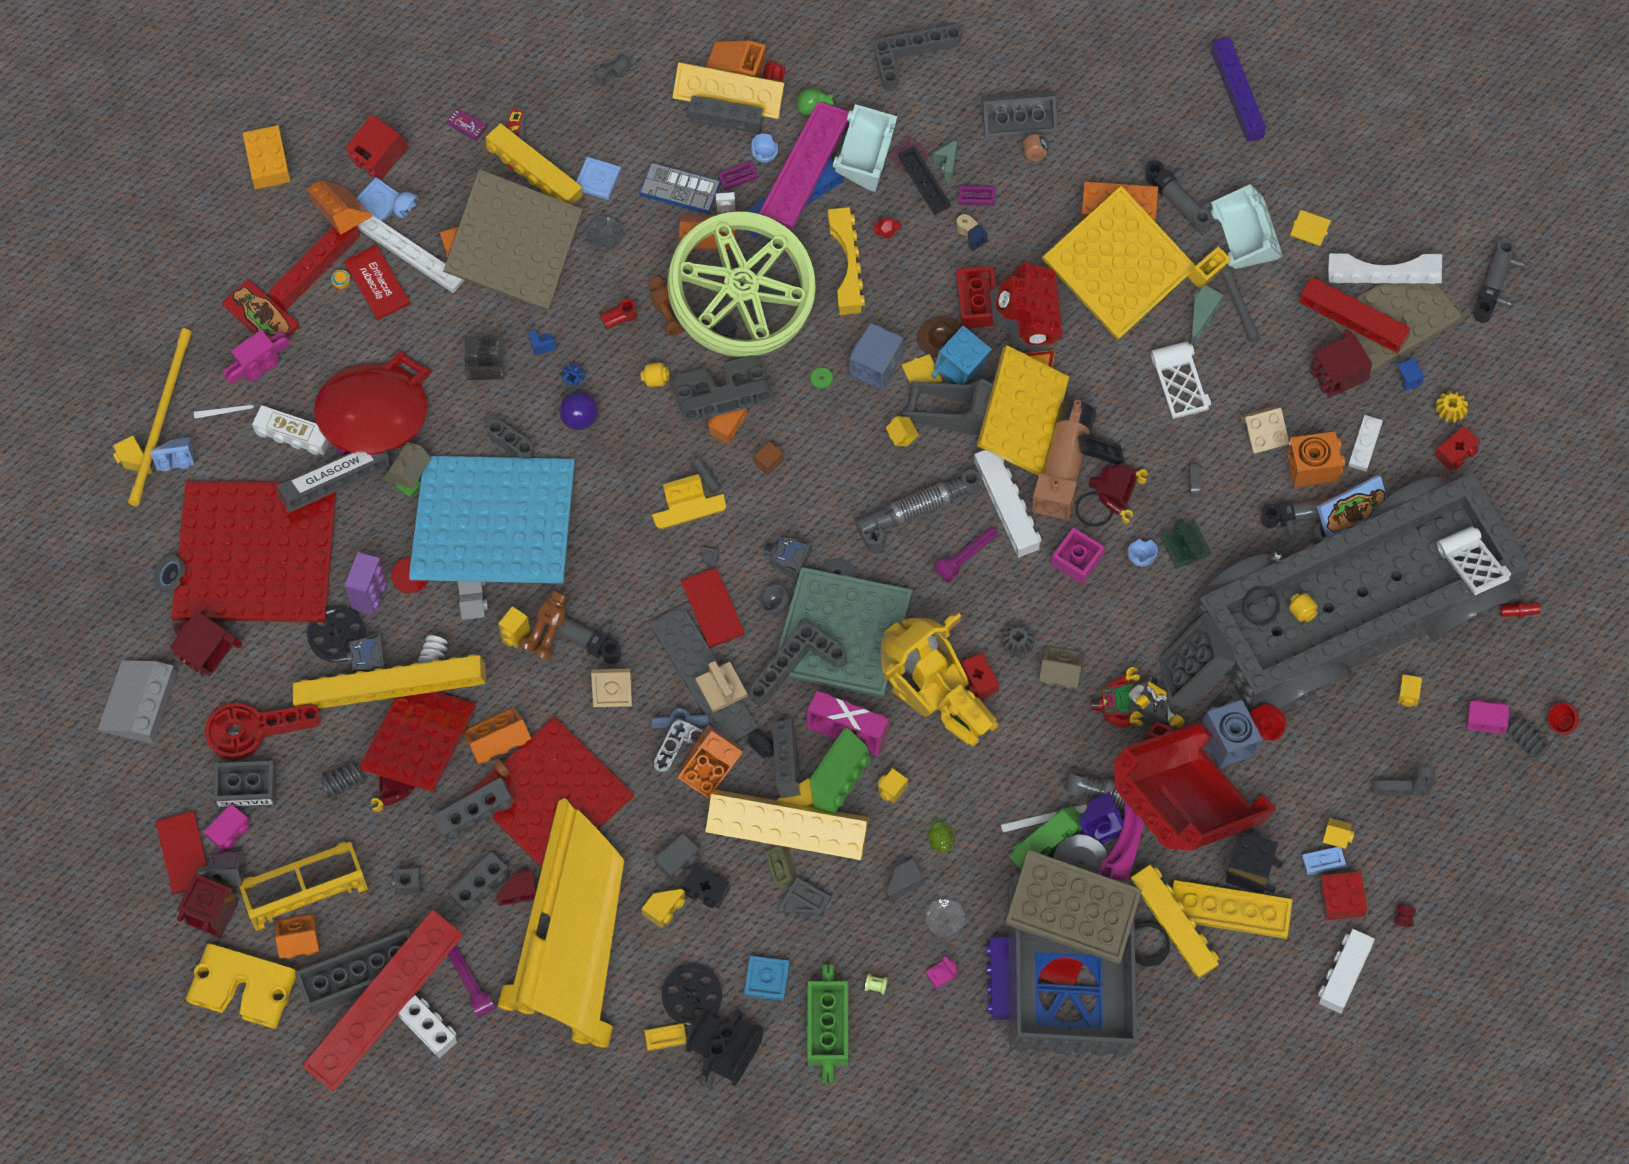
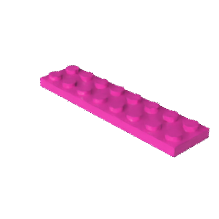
(805, 164)

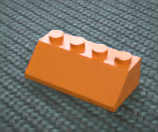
(338, 205)

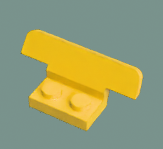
(687, 502)

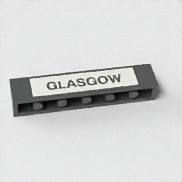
(330, 478)

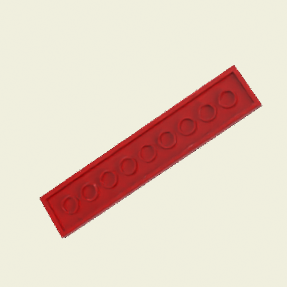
(382, 1000)

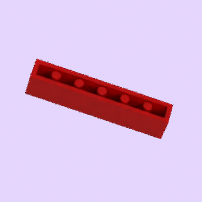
(312, 266)
(1354, 315)

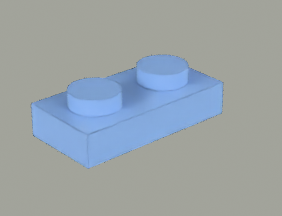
(1323, 860)

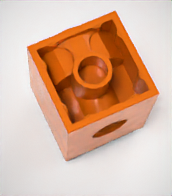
(1315, 459)

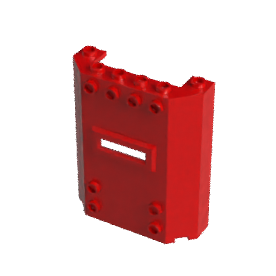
(1190, 784)

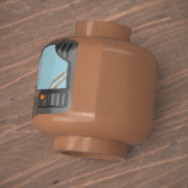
(1035, 147)

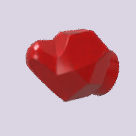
(886, 227)

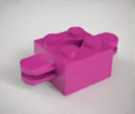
(255, 356)

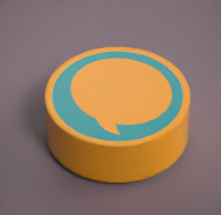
(340, 279)

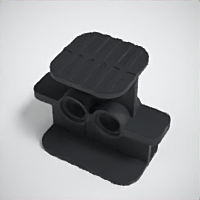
(736, 1049)

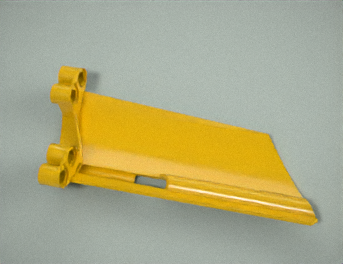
(581, 895)

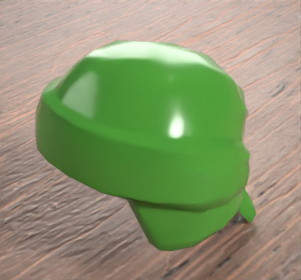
(808, 99)

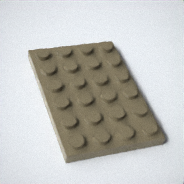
(1417, 305)
(1073, 906)

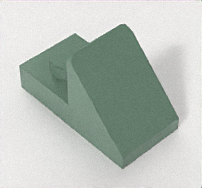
(946, 157)

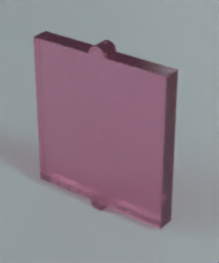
(906, 144)

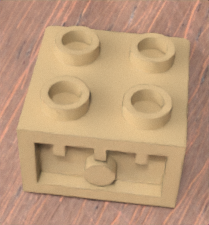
(1266, 429)

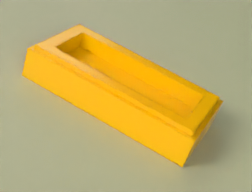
(665, 1037)

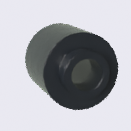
(761, 744)

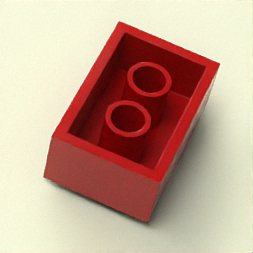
(974, 296)

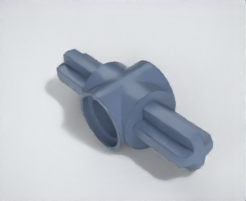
(663, 722)

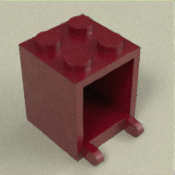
(1341, 365)
(203, 644)
(207, 906)

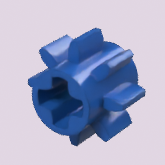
(571, 371)

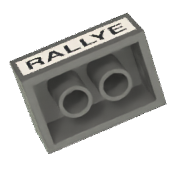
(244, 784)

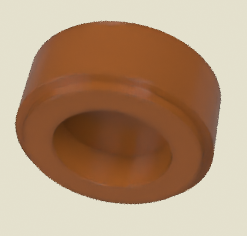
(501, 769)

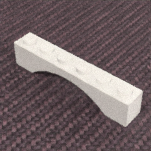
(1347, 269)

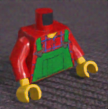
(1116, 701)

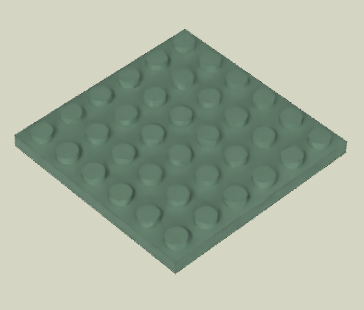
(855, 617)

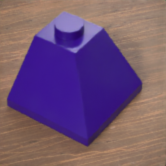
(1102, 819)

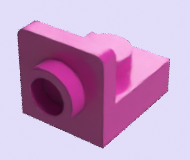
(942, 972)

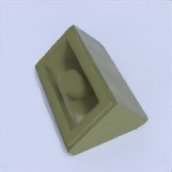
(781, 866)

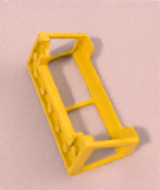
(306, 896)

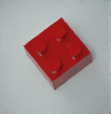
(1343, 896)

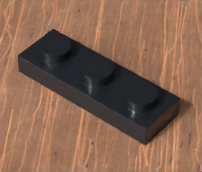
(1100, 449)

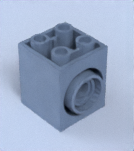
(876, 356)
(1232, 732)

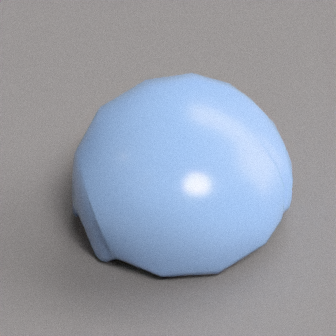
(764, 148)
(403, 202)
(1142, 552)

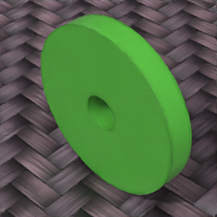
(821, 372)

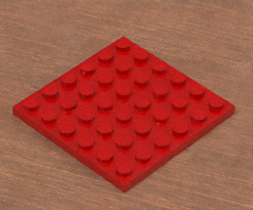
(546, 771)

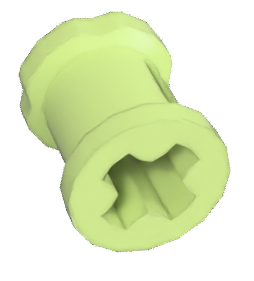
(876, 983)

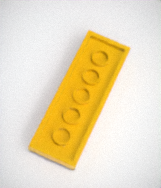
(728, 87)
(1234, 909)

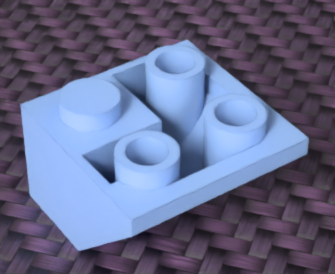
(174, 454)

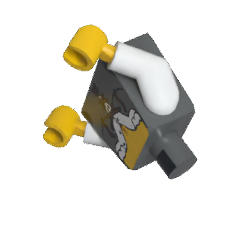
(1152, 704)

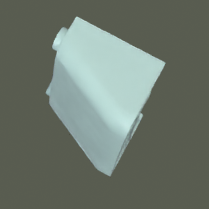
(865, 146)
(1247, 227)

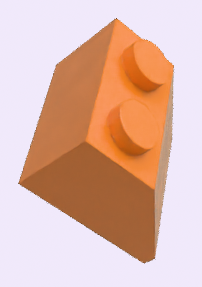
(296, 936)

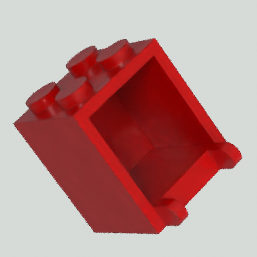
(381, 142)

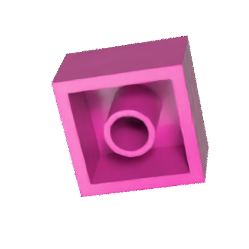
(1078, 556)

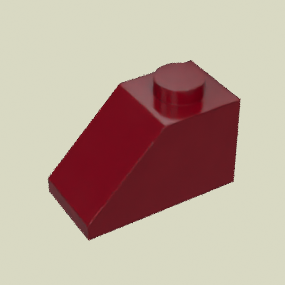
(518, 889)

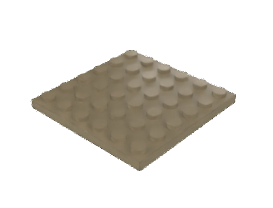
(512, 240)

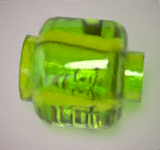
(941, 837)

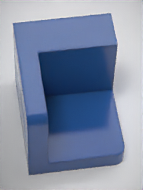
(542, 343)
(1411, 374)

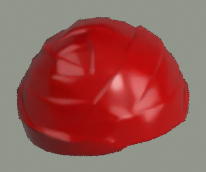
(1563, 718)

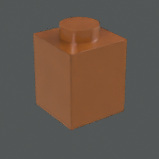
(769, 458)

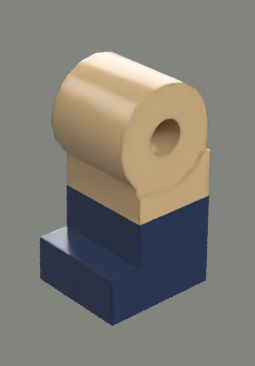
(972, 230)

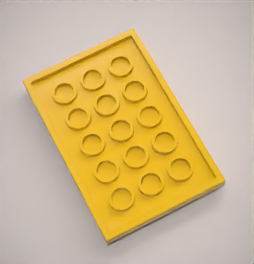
(1022, 410)

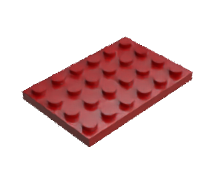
(418, 738)

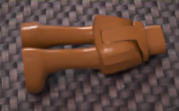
(661, 302)
(550, 612)

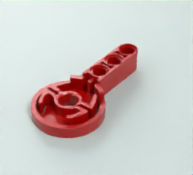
(254, 728)

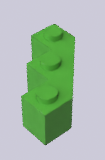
(1049, 836)

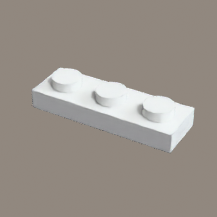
(1365, 443)

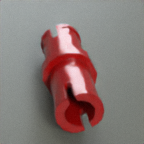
(1520, 609)

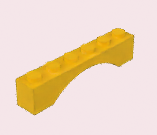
(840, 228)

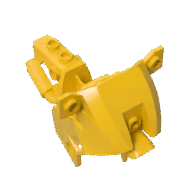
(937, 676)

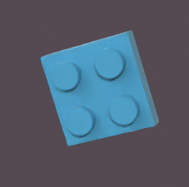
(767, 978)

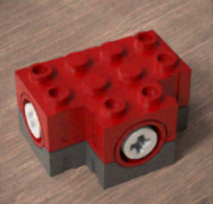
(1028, 307)

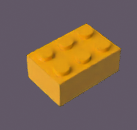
(266, 157)

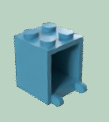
(962, 358)

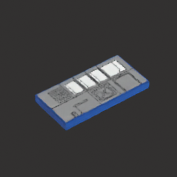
(680, 188)

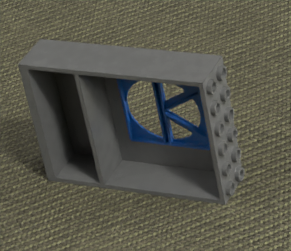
(1104, 1031)

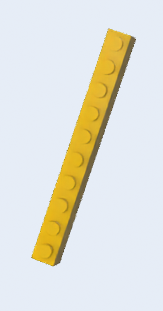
(390, 682)

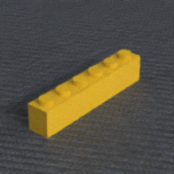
(532, 165)
(1174, 922)

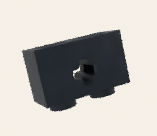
(701, 879)

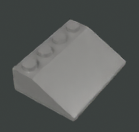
(138, 700)

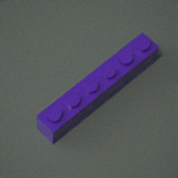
(1238, 89)

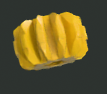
(1446, 404)

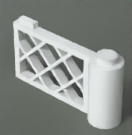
(1176, 356)
(1461, 545)

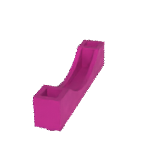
(1121, 859)

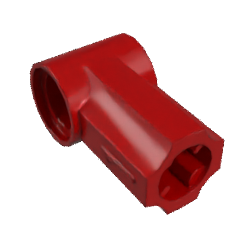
(618, 315)

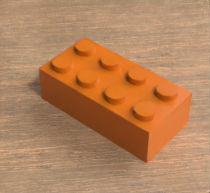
(1096, 193)

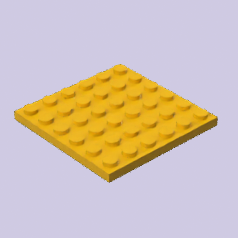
(1119, 262)

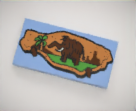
(1352, 506)

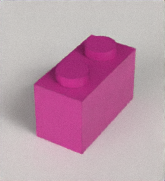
(1487, 716)
(227, 828)

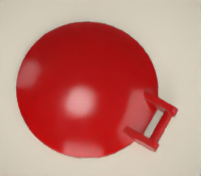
(373, 406)

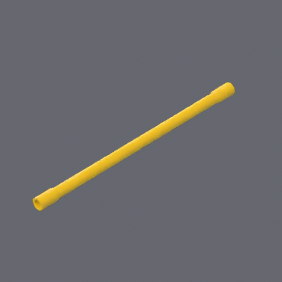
(137, 489)

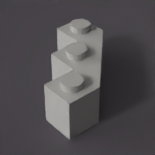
(472, 599)

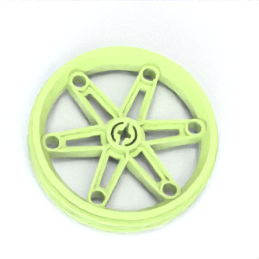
(779, 235)

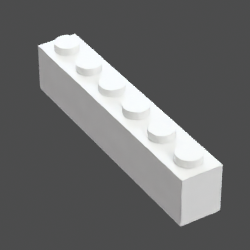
(1007, 503)

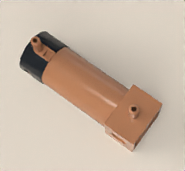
(1058, 481)

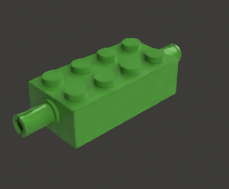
(827, 1023)

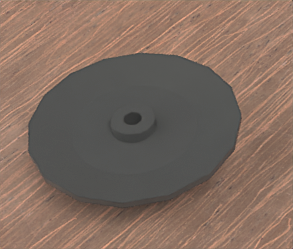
(1081, 852)

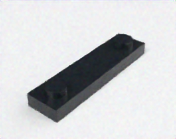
(924, 180)

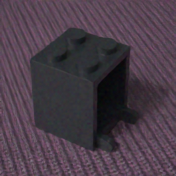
(1252, 863)

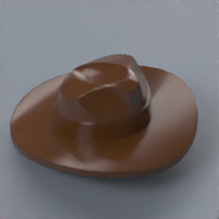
(936, 333)

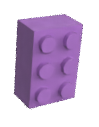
(366, 583)

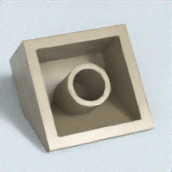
(408, 466)
(1061, 667)

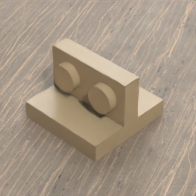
(721, 686)
(611, 687)

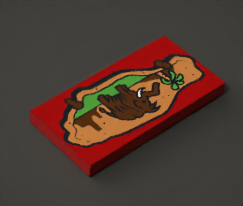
(258, 311)

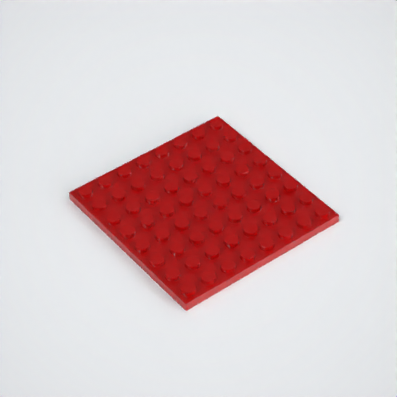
(252, 555)

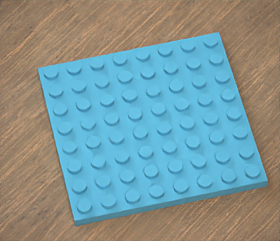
(493, 519)

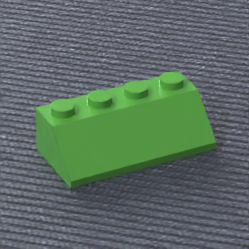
(839, 771)

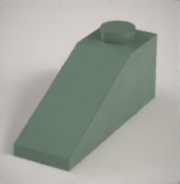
(1205, 307)

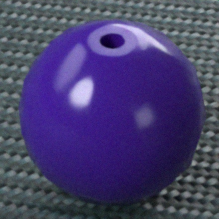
(578, 410)

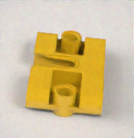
(229, 969)

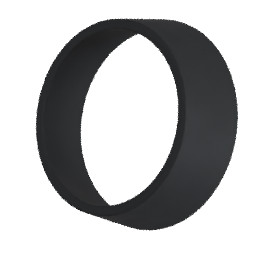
(1154, 961)

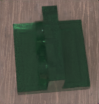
(1185, 544)

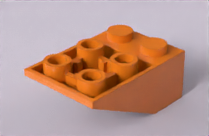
(738, 57)
(709, 761)

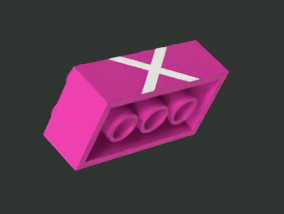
(831, 716)

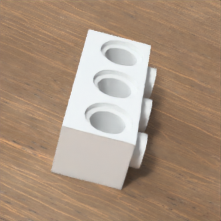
(428, 1036)

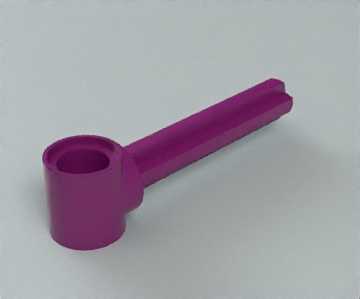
(949, 568)
(480, 1000)

